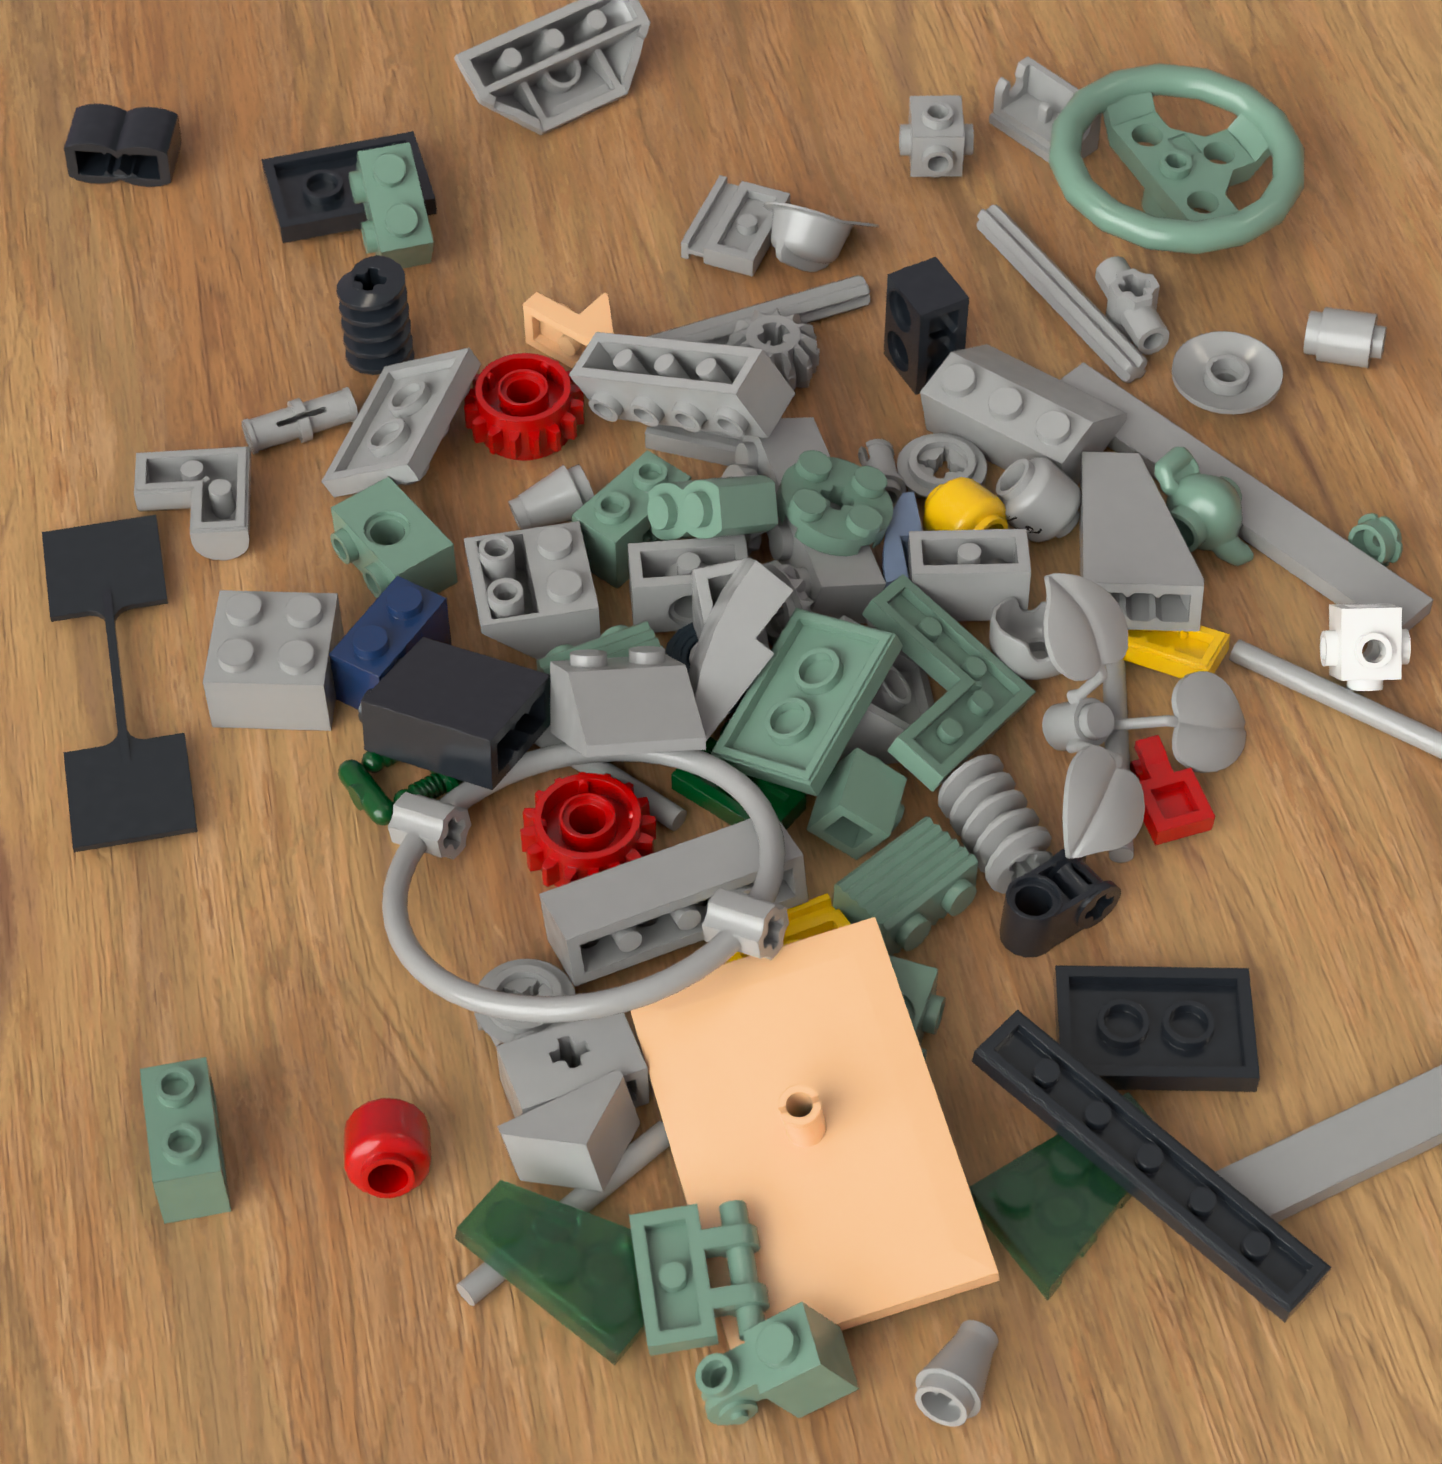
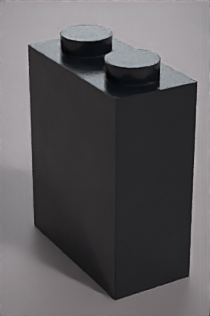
(456, 712)

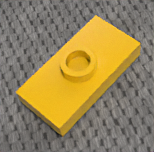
(1177, 651)

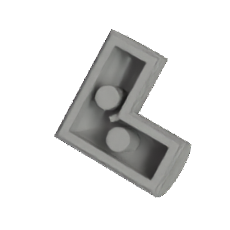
(209, 483)

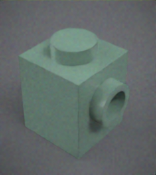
(858, 804)

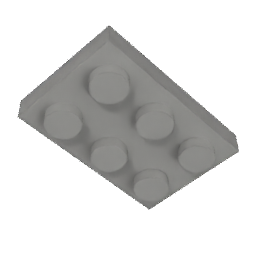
(402, 422)

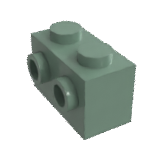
(393, 205)

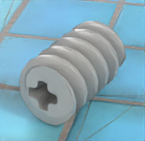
(994, 821)

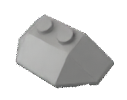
(559, 63)

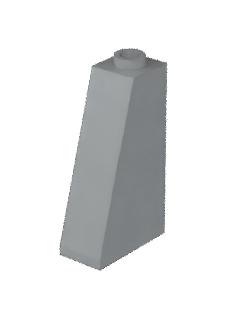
(1135, 545)

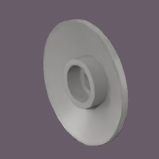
(1227, 372)

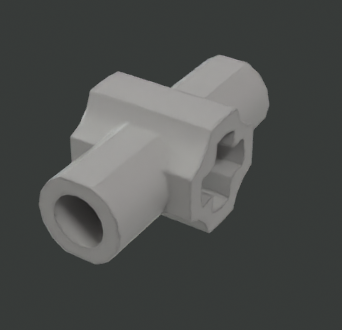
(1132, 304)

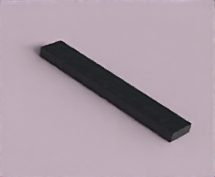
(1152, 1165)

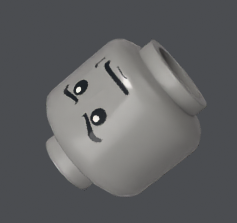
(1039, 498)

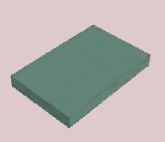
(807, 701)

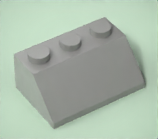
(1016, 410)

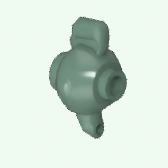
(1203, 507)

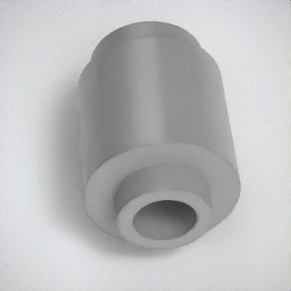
(1344, 337)

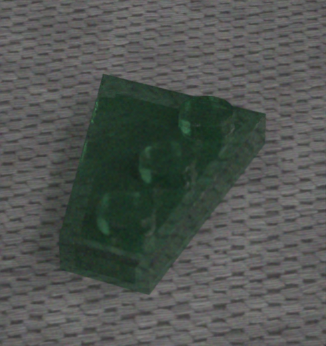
(1048, 1208)
(563, 1261)

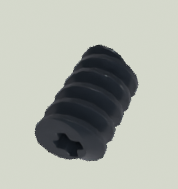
(375, 315)

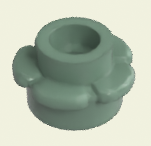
(1377, 538)

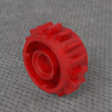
(524, 407)
(585, 827)

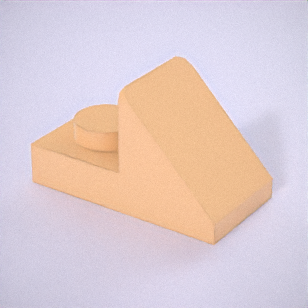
(560, 331)

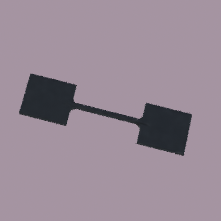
(133, 784)

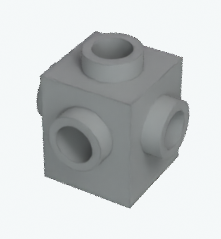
(936, 136)

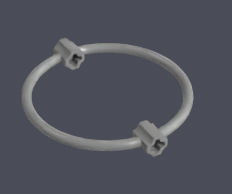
(731, 924)

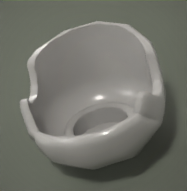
(1019, 640)

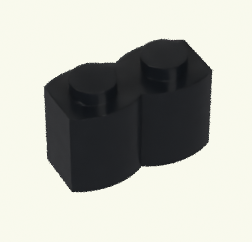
(123, 145)

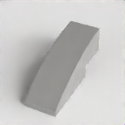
(727, 650)

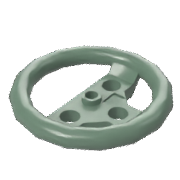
(1178, 166)

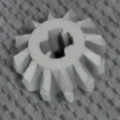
(785, 341)

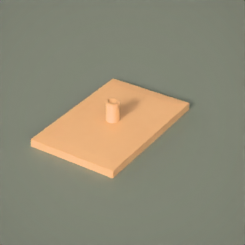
(820, 1114)

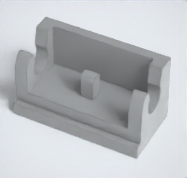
(1032, 107)

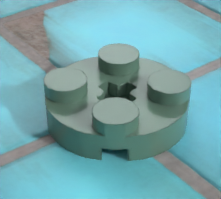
(821, 479)

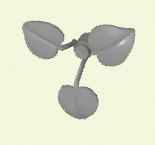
(1100, 799)

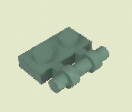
(675, 1278)

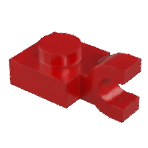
(1172, 799)

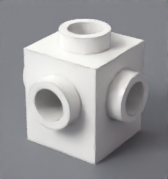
(1349, 631)

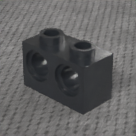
(923, 320)

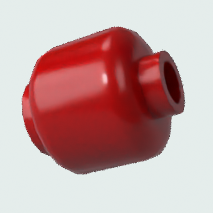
(387, 1147)

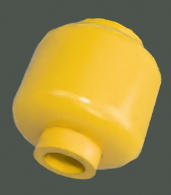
(963, 506)

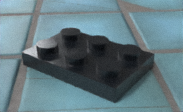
(314, 191)
(1159, 1026)

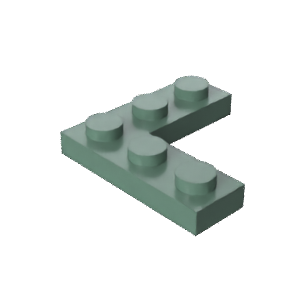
(979, 685)

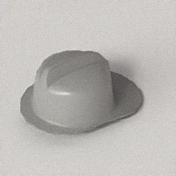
(806, 236)

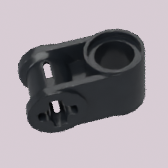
(1054, 905)

